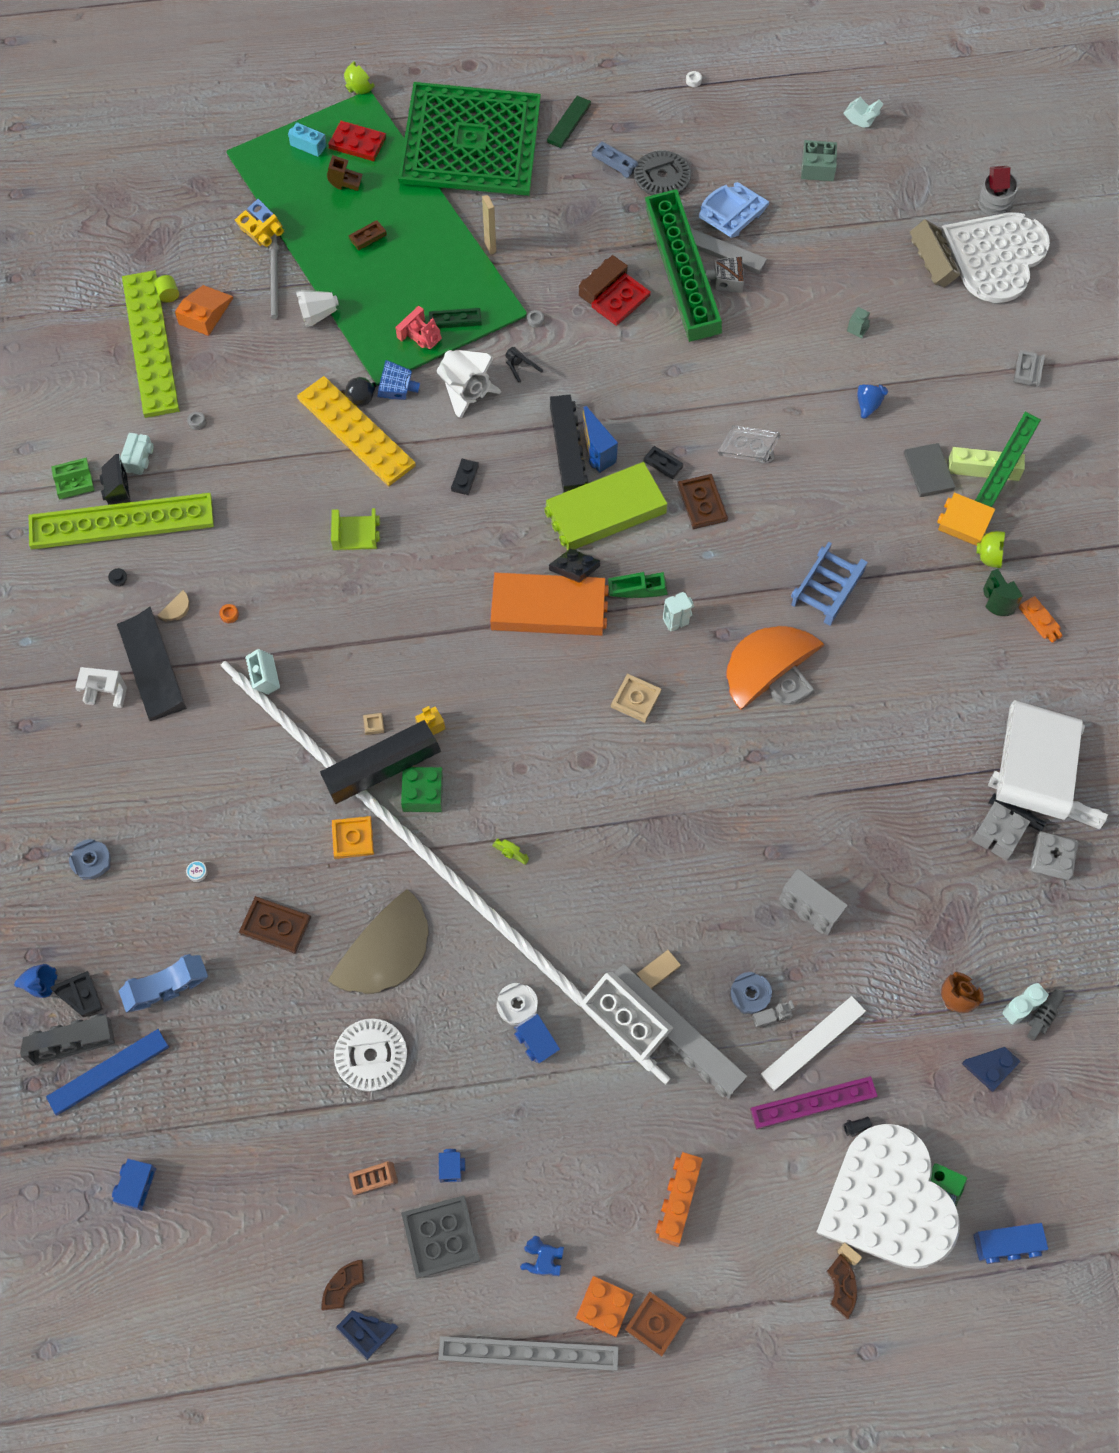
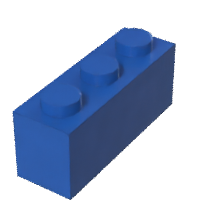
(1010, 1243)

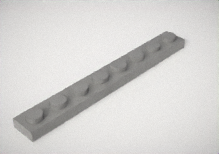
(528, 1353)

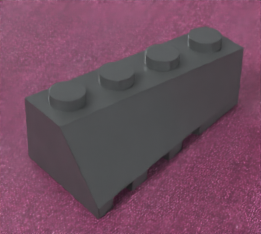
(67, 1040)

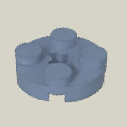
(80, 854)
(745, 1003)

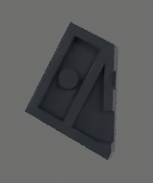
(79, 994)

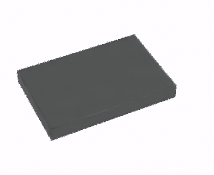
(929, 470)

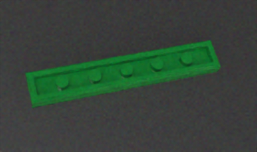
(1008, 459)

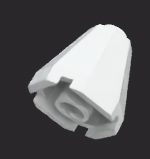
(316, 305)

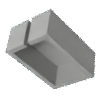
(812, 902)

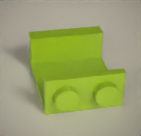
(355, 531)

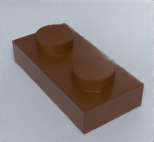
(367, 235)

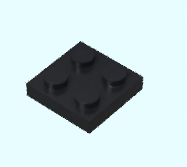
(574, 565)

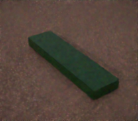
(568, 121)

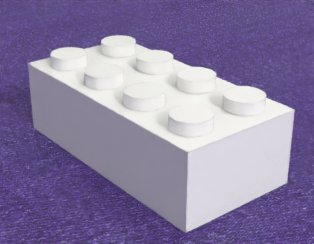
(626, 1016)

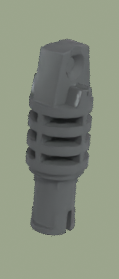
(1045, 1014)

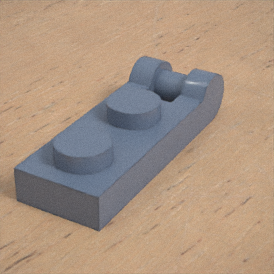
(615, 159)

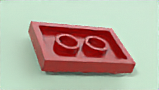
(357, 140)
(621, 299)

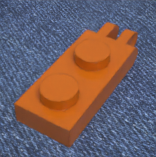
(1041, 619)

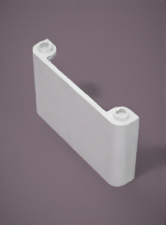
(1040, 760)

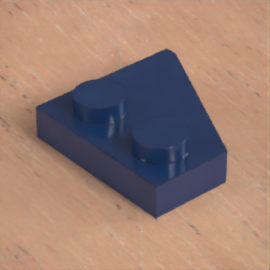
(992, 1066)
(365, 1332)

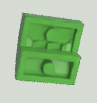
(72, 478)

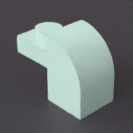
(861, 113)

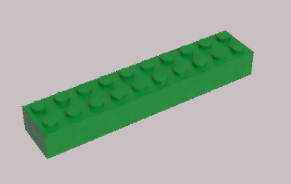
(683, 265)

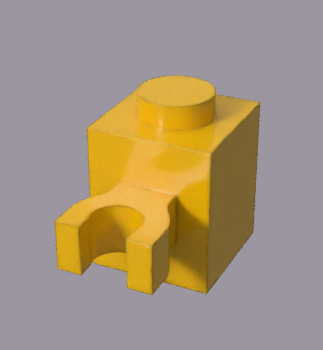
(432, 718)

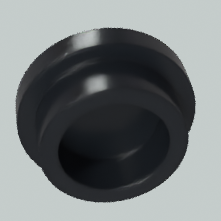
(117, 577)

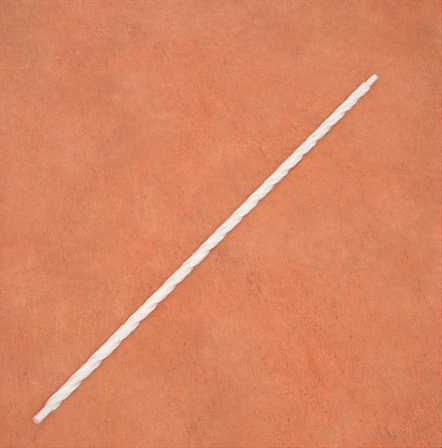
(426, 854)

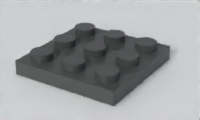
(440, 1237)

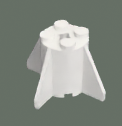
(466, 377)

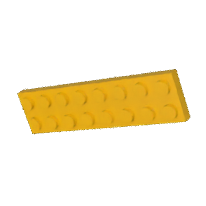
(356, 431)

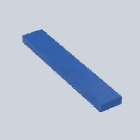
(107, 1072)

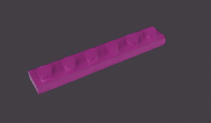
(813, 1102)

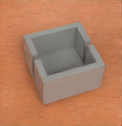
(1001, 827)

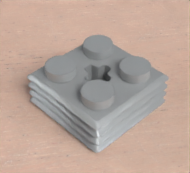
(1044, 861)

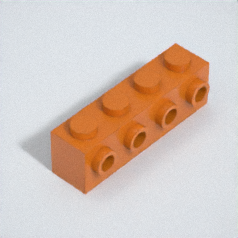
(680, 1198)

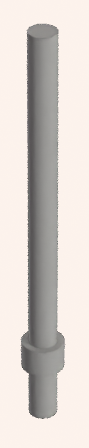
(274, 250)

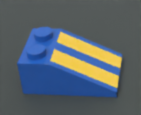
(599, 442)

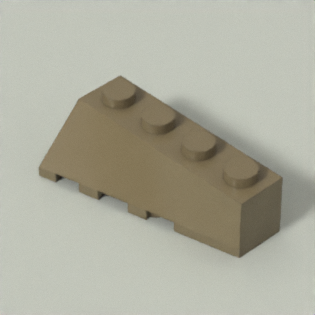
(935, 253)

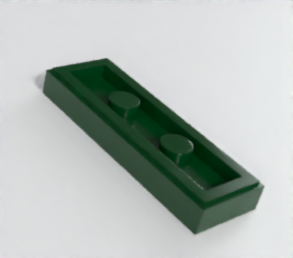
(456, 318)

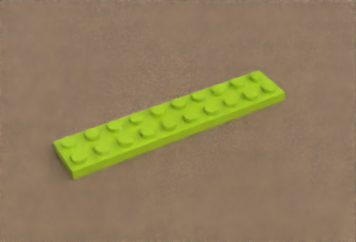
(150, 345)
(120, 521)

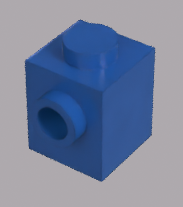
(450, 1166)

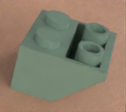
(819, 160)

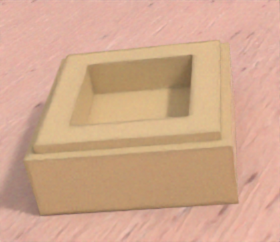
(373, 724)
(849, 1254)

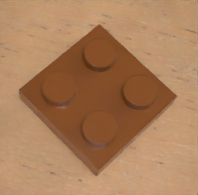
(655, 1324)

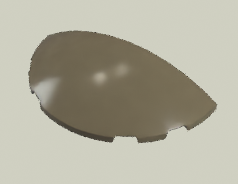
(386, 949)

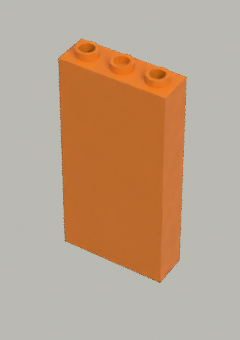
(548, 604)

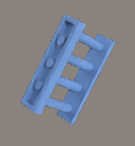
(838, 597)

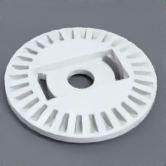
(370, 1074)

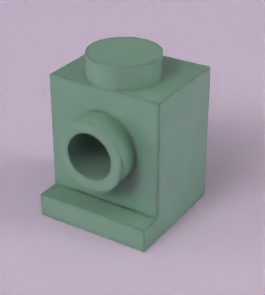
(859, 322)

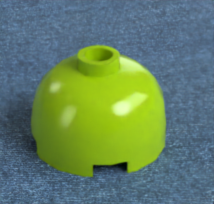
(357, 79)
(991, 549)

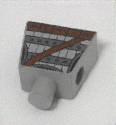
(728, 274)

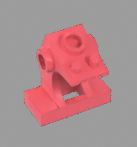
(414, 325)

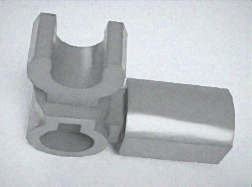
(769, 1016)

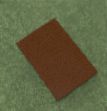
(702, 501)
(275, 924)

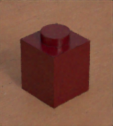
(999, 178)

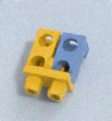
(261, 224)

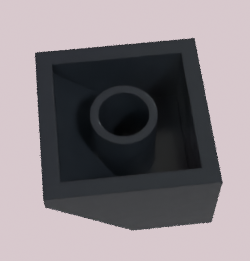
(115, 481)

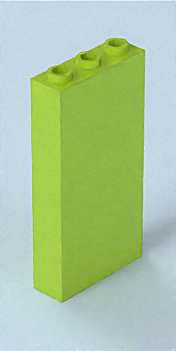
(605, 506)

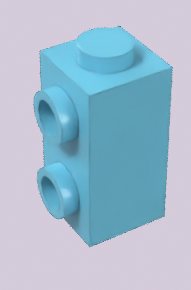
(307, 139)

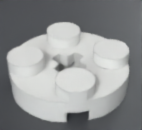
(521, 993)

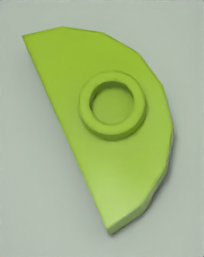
(510, 850)

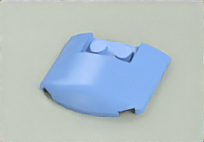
(732, 208)

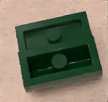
(1002, 596)

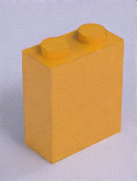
(965, 519)

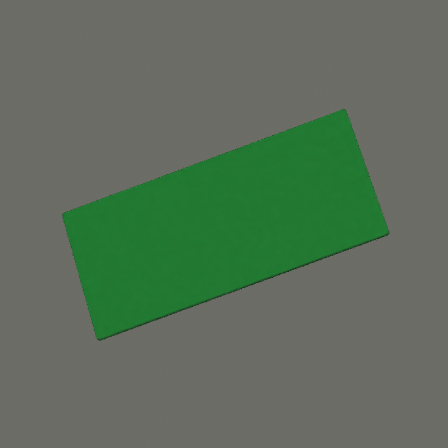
(421, 262)

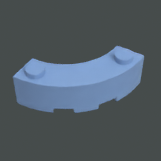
(164, 985)

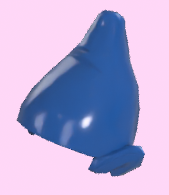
(870, 398)
(37, 980)

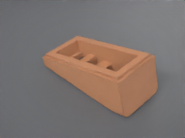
(391, 1175)

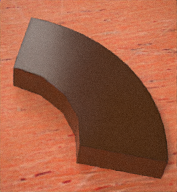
(342, 1284)
(844, 1286)

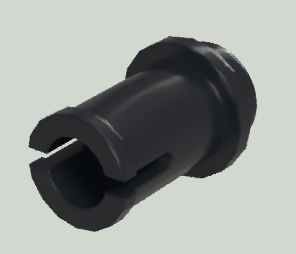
(857, 1126)

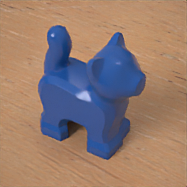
(546, 1255)

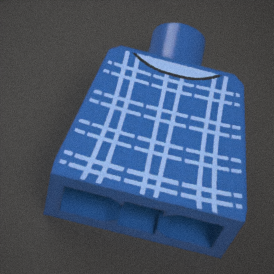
(396, 382)

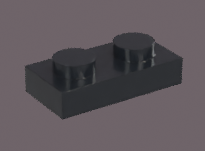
(663, 462)
(465, 476)

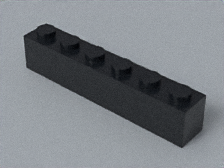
(566, 441)

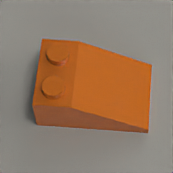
(202, 309)

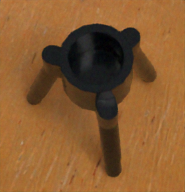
(516, 357)

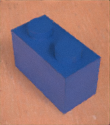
(536, 1038)
(133, 1184)

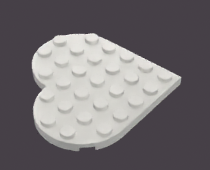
(997, 253)
(888, 1203)

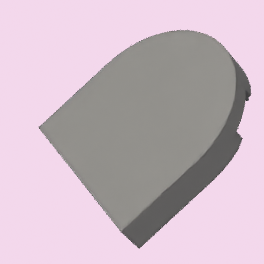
(791, 688)

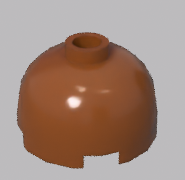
(960, 993)

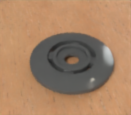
(662, 161)

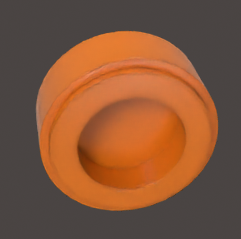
(229, 613)

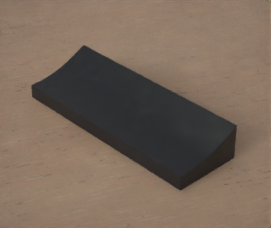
(151, 665)
(380, 761)

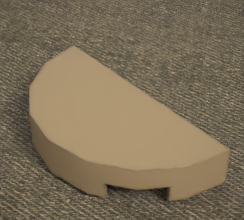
(176, 608)

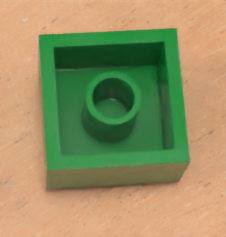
(422, 789)

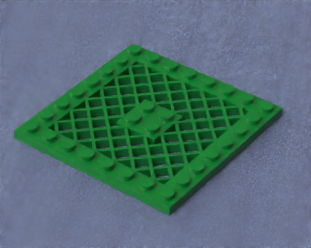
(470, 137)

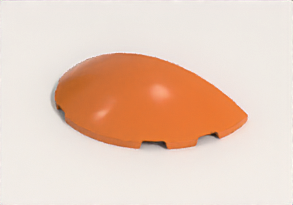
(765, 658)

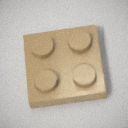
(636, 698)

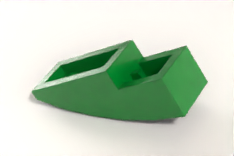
(638, 585)

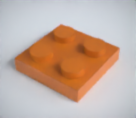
(604, 1306)

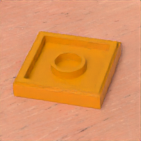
(352, 837)

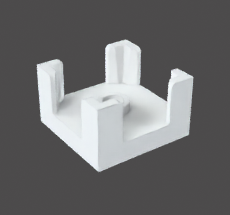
(101, 681)

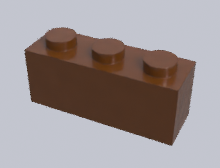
(602, 278)

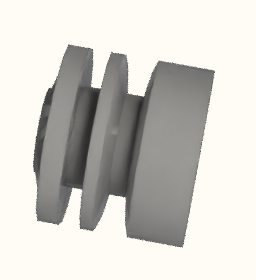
(997, 202)

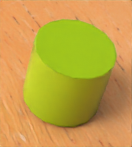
(166, 288)

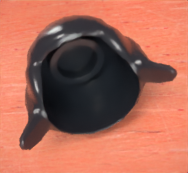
(359, 391)

